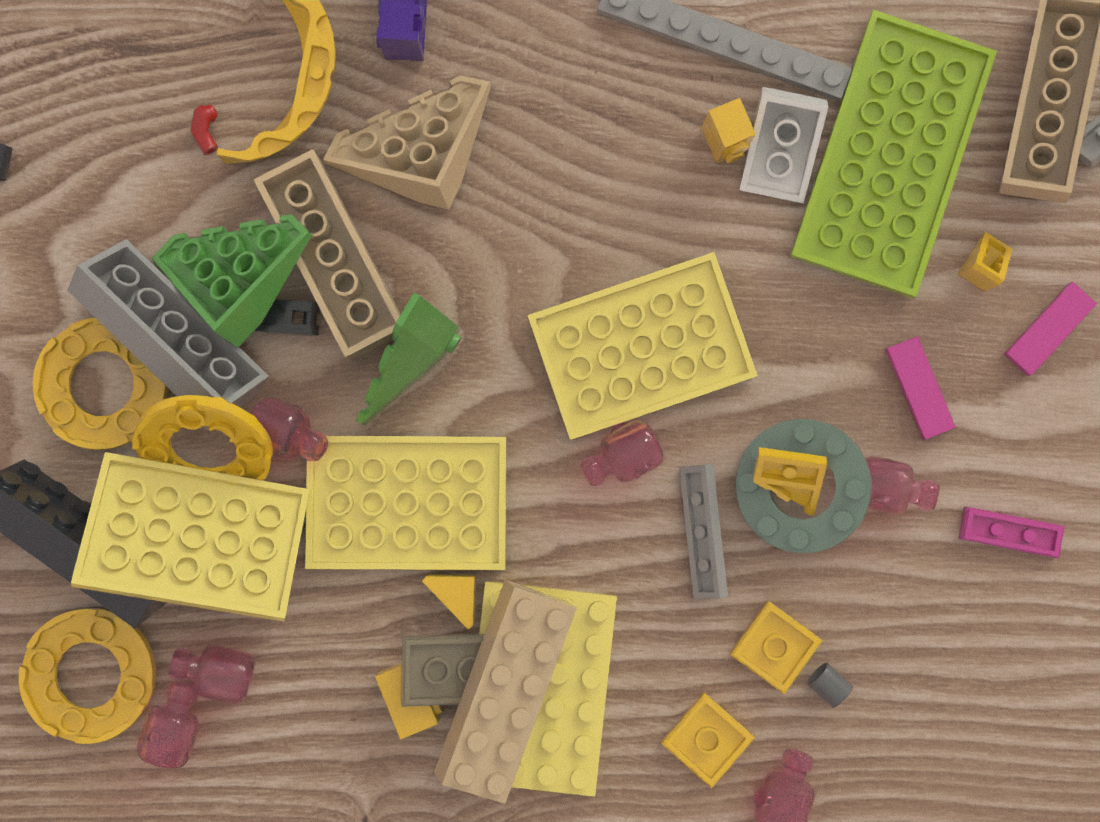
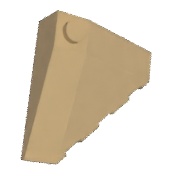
(420, 148)

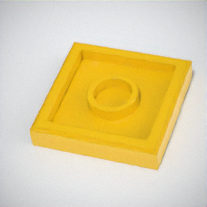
(775, 647)
(707, 740)

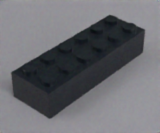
(50, 526)

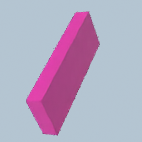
(1050, 329)
(920, 388)
(1011, 532)

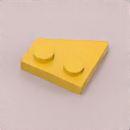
(791, 476)

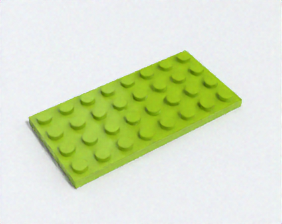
(893, 154)

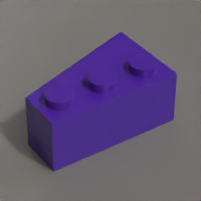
(402, 29)

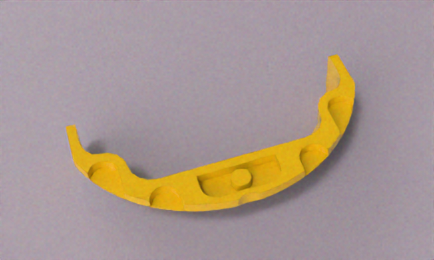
(312, 86)

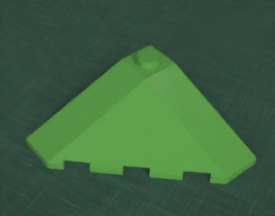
(234, 273)
(421, 341)

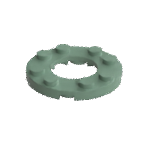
(851, 493)

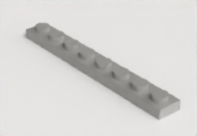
(732, 44)

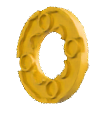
(54, 395)
(192, 412)
(41, 688)

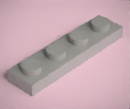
(703, 532)

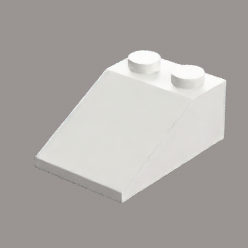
(784, 144)

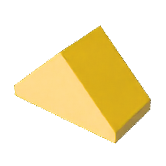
(986, 263)
(456, 593)

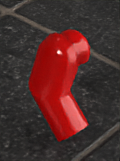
(200, 128)

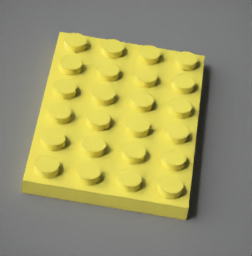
(642, 346)
(407, 504)
(191, 537)
(569, 725)

